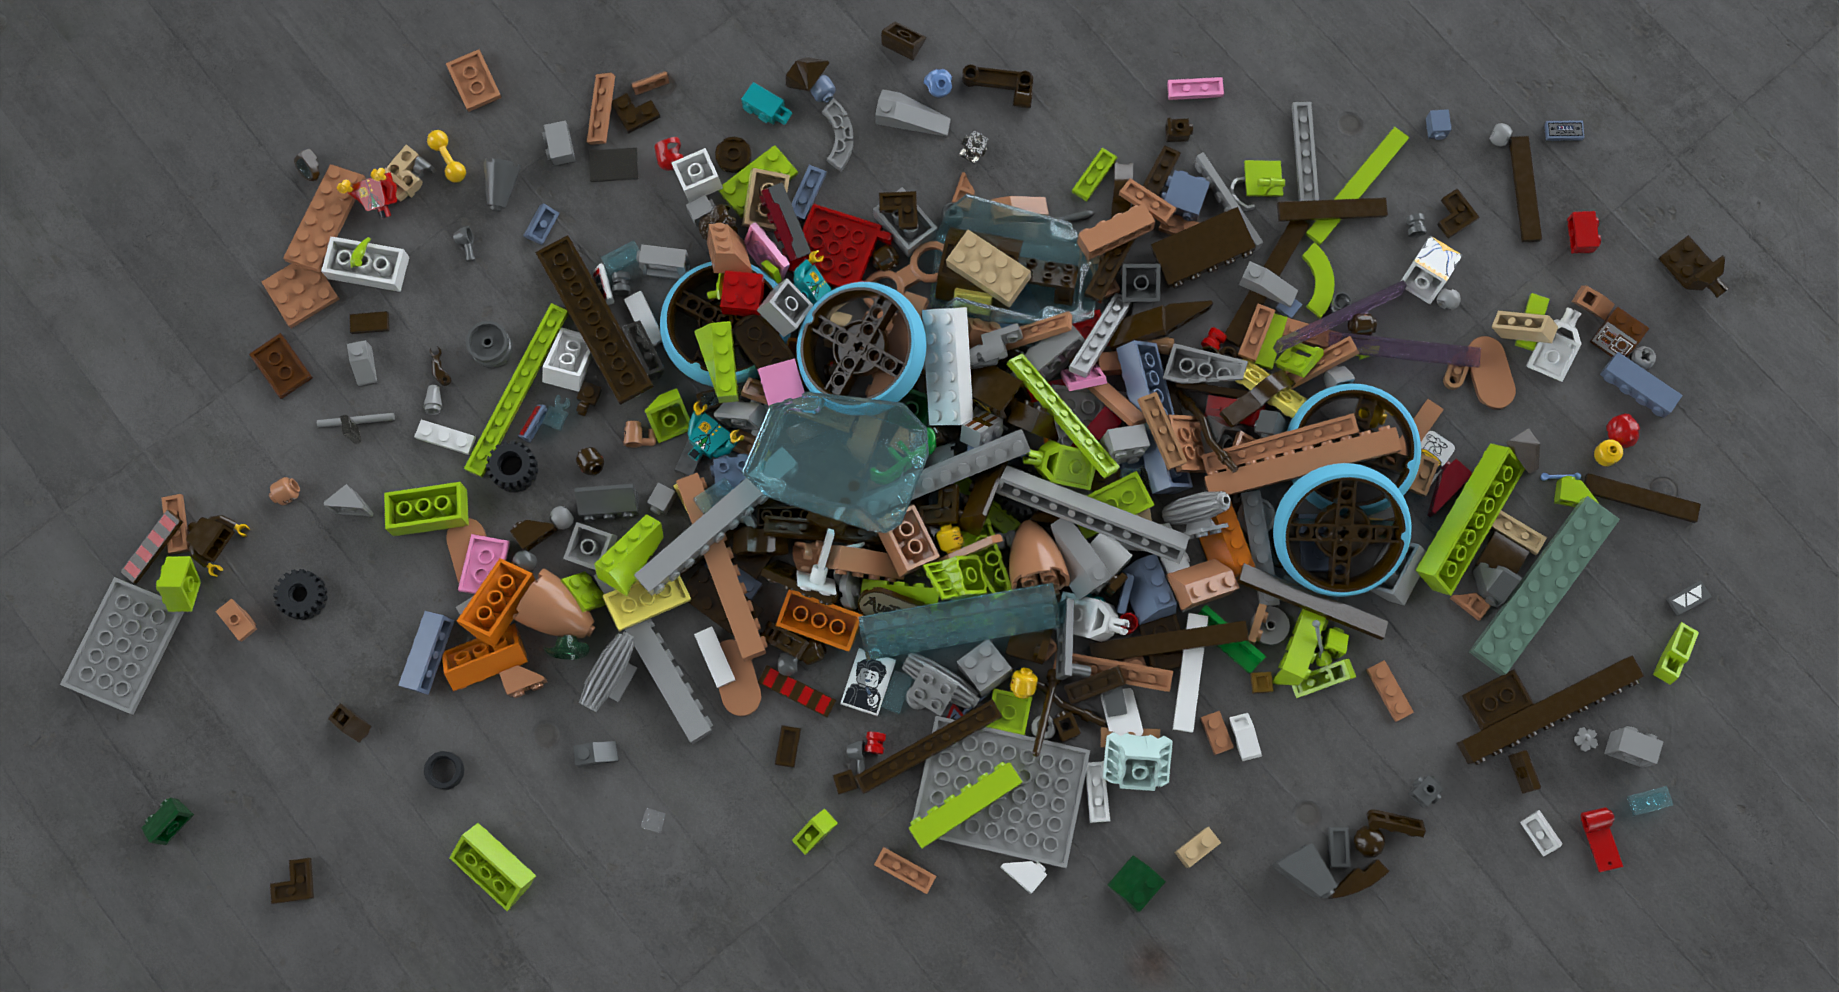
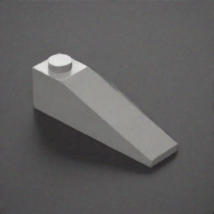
(906, 113)
(1200, 366)
(1082, 562)

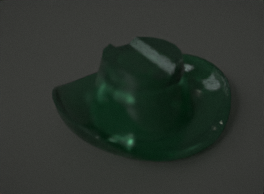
(568, 648)

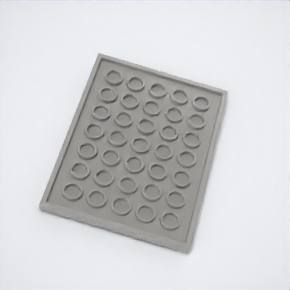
(1029, 821)

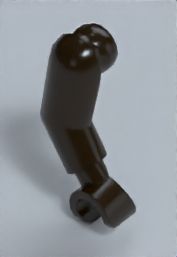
(437, 371)

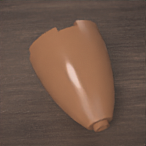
(1034, 553)
(553, 609)

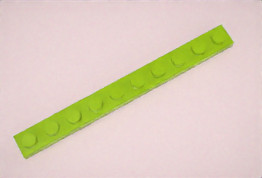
(517, 389)

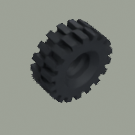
(313, 600)

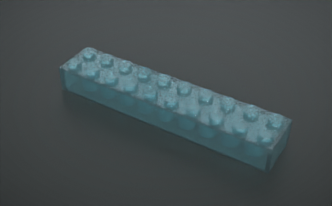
(959, 621)

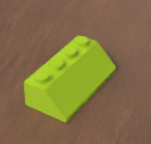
(492, 866)

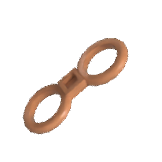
(910, 274)

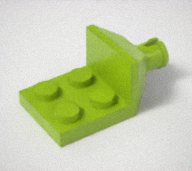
(1062, 465)

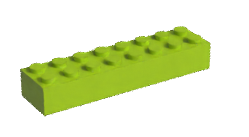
(1470, 519)

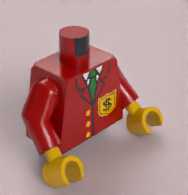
(373, 192)

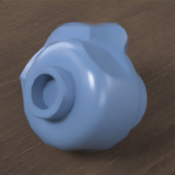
(939, 82)

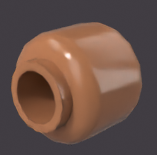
(284, 491)

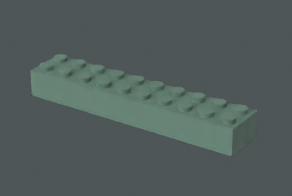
(1544, 585)

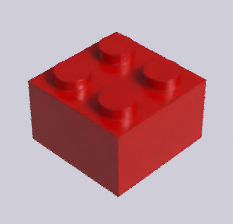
(742, 293)

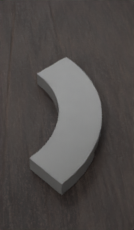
(843, 134)

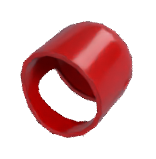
(667, 156)

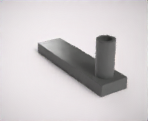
(1064, 664)

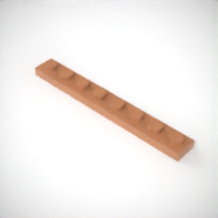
(1285, 442)

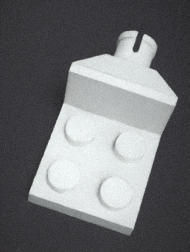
(1556, 357)
(1095, 618)

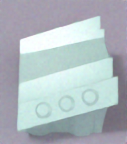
(1137, 761)

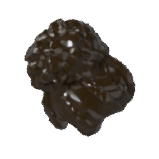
(718, 215)

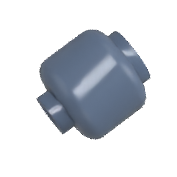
(823, 89)

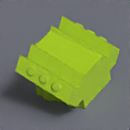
(957, 577)

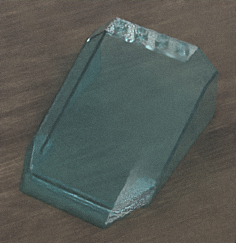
(1043, 239)
(840, 458)

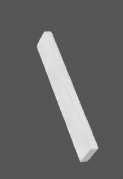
(1189, 680)

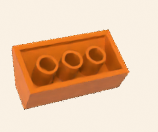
(1229, 545)
(496, 602)
(819, 621)
(479, 660)

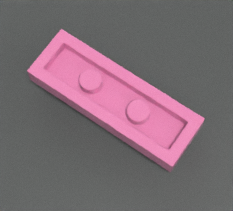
(1195, 88)

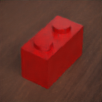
(1583, 232)

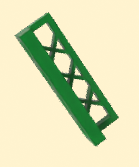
(1242, 653)

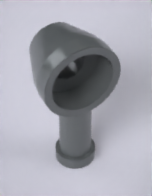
(465, 237)
(856, 751)

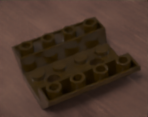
(949, 280)

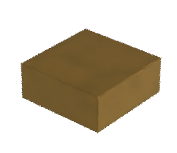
(1261, 682)

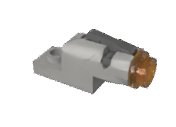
(994, 346)

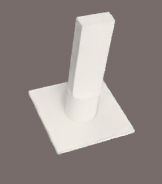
(817, 579)

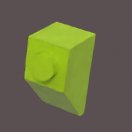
(1571, 491)
(1335, 642)
(814, 831)

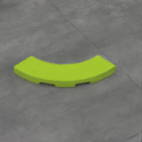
(1323, 277)

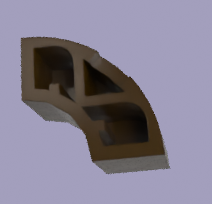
(752, 542)

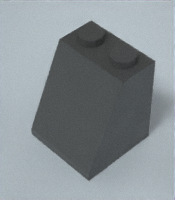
(1307, 871)

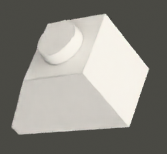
(1026, 874)

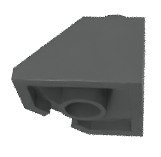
(1221, 433)
(1495, 584)

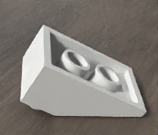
(567, 361)

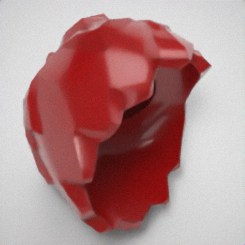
(1623, 430)

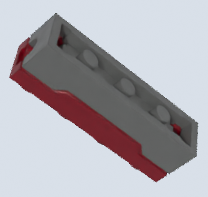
(785, 221)

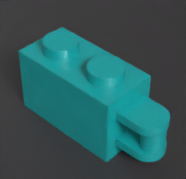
(765, 105)

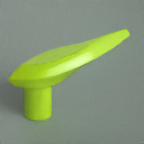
(357, 255)
(719, 286)

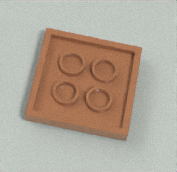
(299, 293)
(1188, 434)

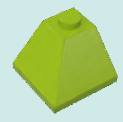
(668, 416)

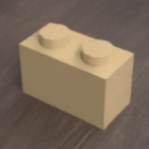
(1197, 847)

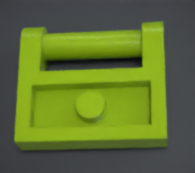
(1297, 363)

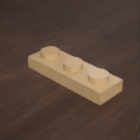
(1519, 532)

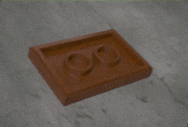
(280, 366)

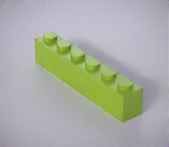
(965, 805)

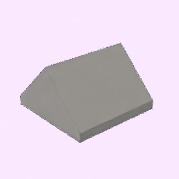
(347, 502)

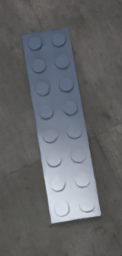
(1143, 376)

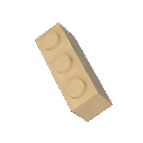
(1525, 326)

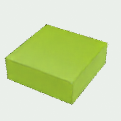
(771, 270)

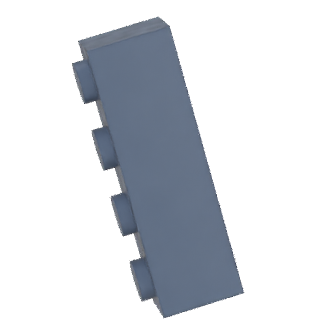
(1640, 385)
(426, 652)

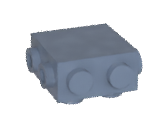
(1186, 194)
(729, 468)

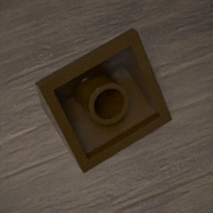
(902, 40)

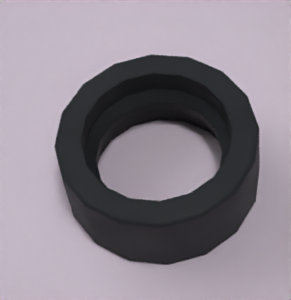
(428, 768)

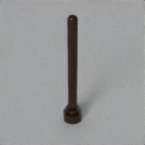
(1053, 682)

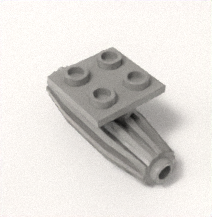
(1197, 512)
(610, 673)
(937, 685)

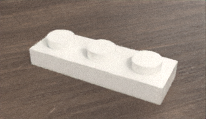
(445, 437)

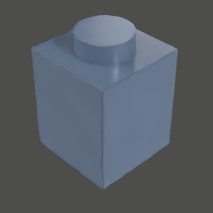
(1438, 124)

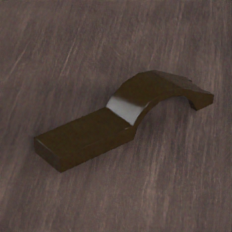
(1122, 174)
(1256, 398)

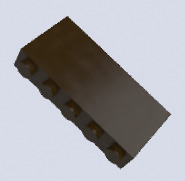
(1203, 248)

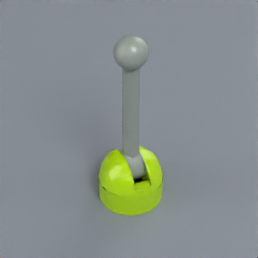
(1323, 657)

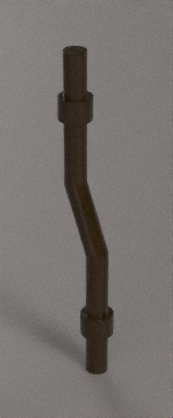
(1223, 456)
(1085, 715)

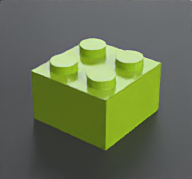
(178, 584)

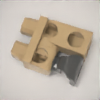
(401, 168)

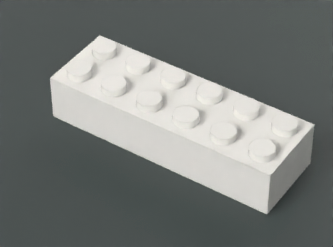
(948, 366)

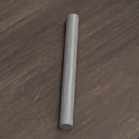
(357, 419)

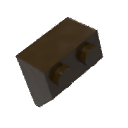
(1033, 419)

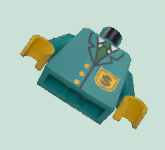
(809, 280)
(709, 436)

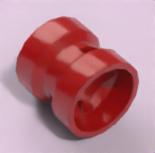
(1214, 338)
(1132, 621)
(875, 743)

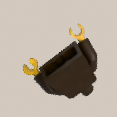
(210, 537)

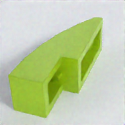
(1676, 653)

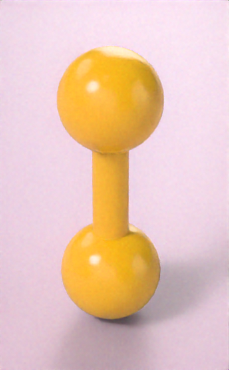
(454, 170)

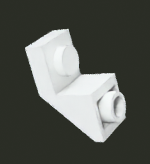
(1245, 737)

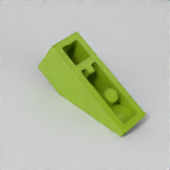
(1325, 678)

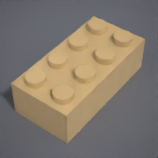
(988, 268)

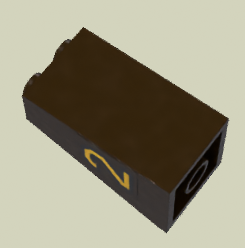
(997, 392)

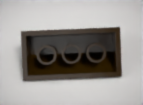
(980, 500)

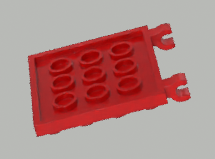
(843, 242)

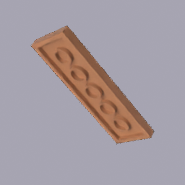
(322, 220)

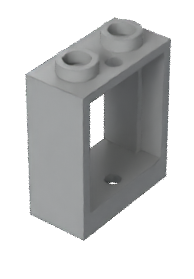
(663, 261)

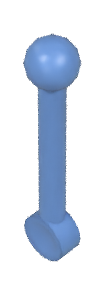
(1544, 477)

